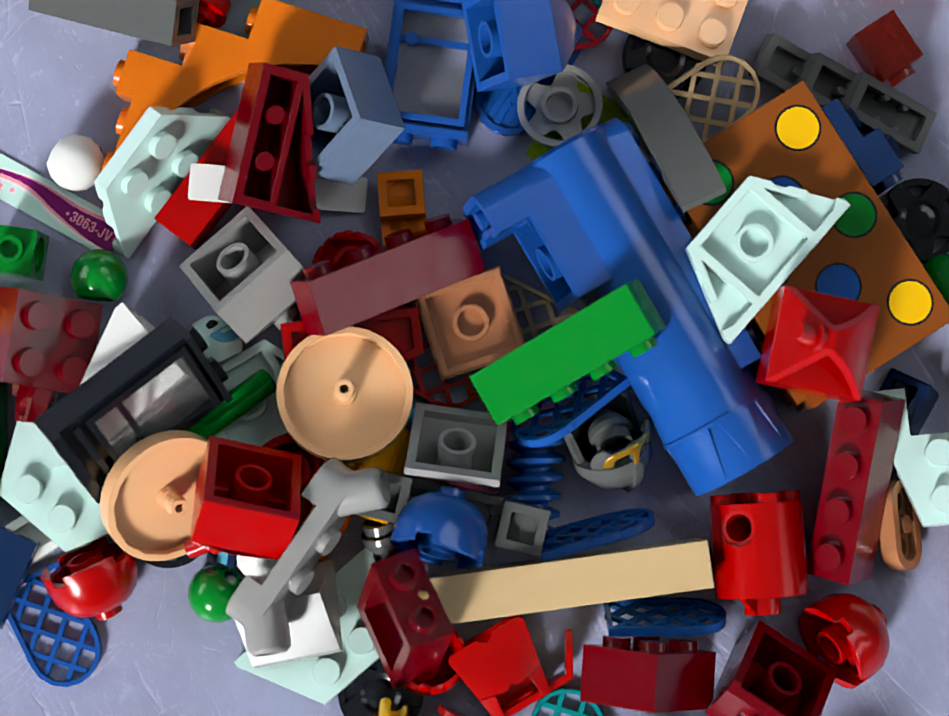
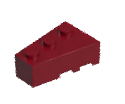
(272, 145)

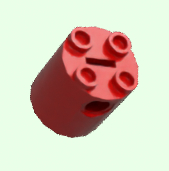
(758, 549)

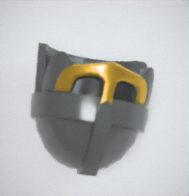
(608, 469)

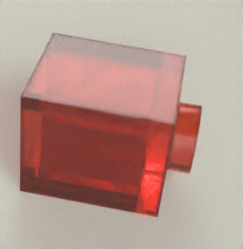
(885, 50)

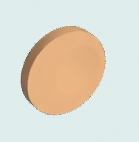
(345, 394)
(152, 495)

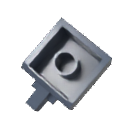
(351, 114)

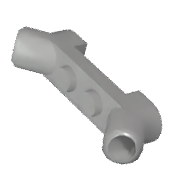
(262, 602)

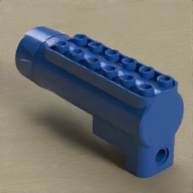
(599, 219)

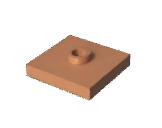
(470, 323)

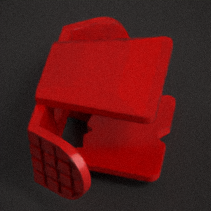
(505, 668)

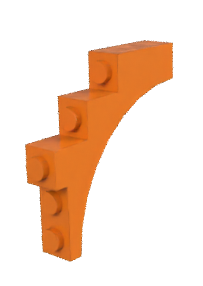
(220, 60)

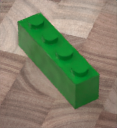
(568, 352)

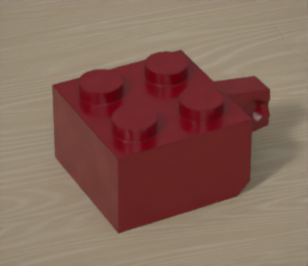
(44, 346)
(648, 674)
(771, 678)

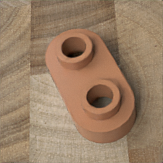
(900, 531)

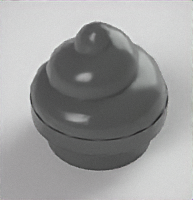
(610, 431)
(377, 538)

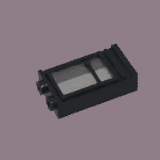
(144, 391)

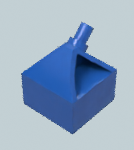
(518, 40)

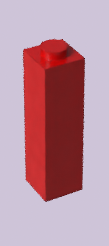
(196, 219)

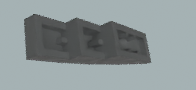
(874, 102)

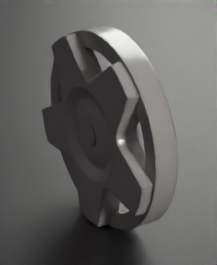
(560, 106)

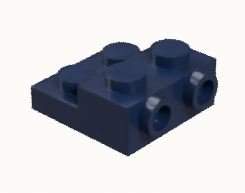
(874, 153)

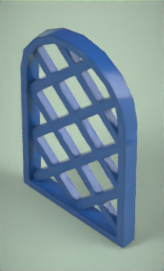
(578, 417)
(635, 523)
(663, 627)
(29, 650)

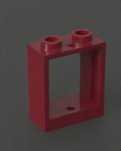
(405, 629)

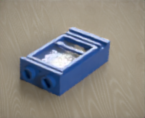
(431, 72)

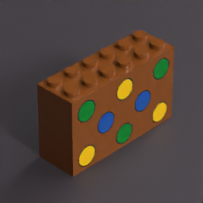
(860, 254)

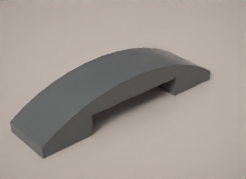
(668, 135)
(508, 521)

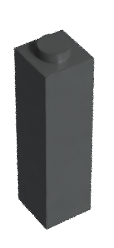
(152, 20)

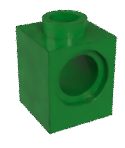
(23, 252)

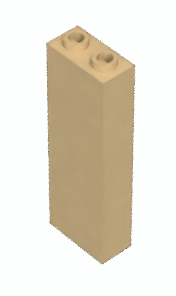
(574, 580)

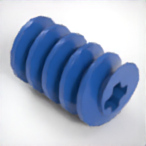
(536, 475)

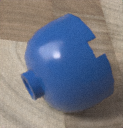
(442, 528)

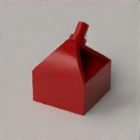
(817, 344)
(245, 500)

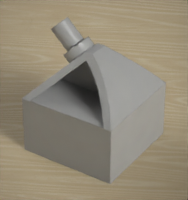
(246, 276)

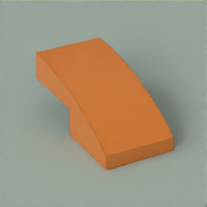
(401, 201)

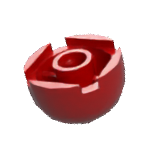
(92, 580)
(847, 635)

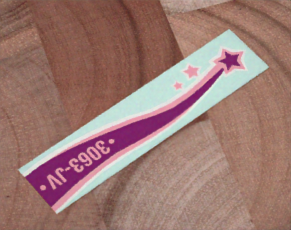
(54, 206)

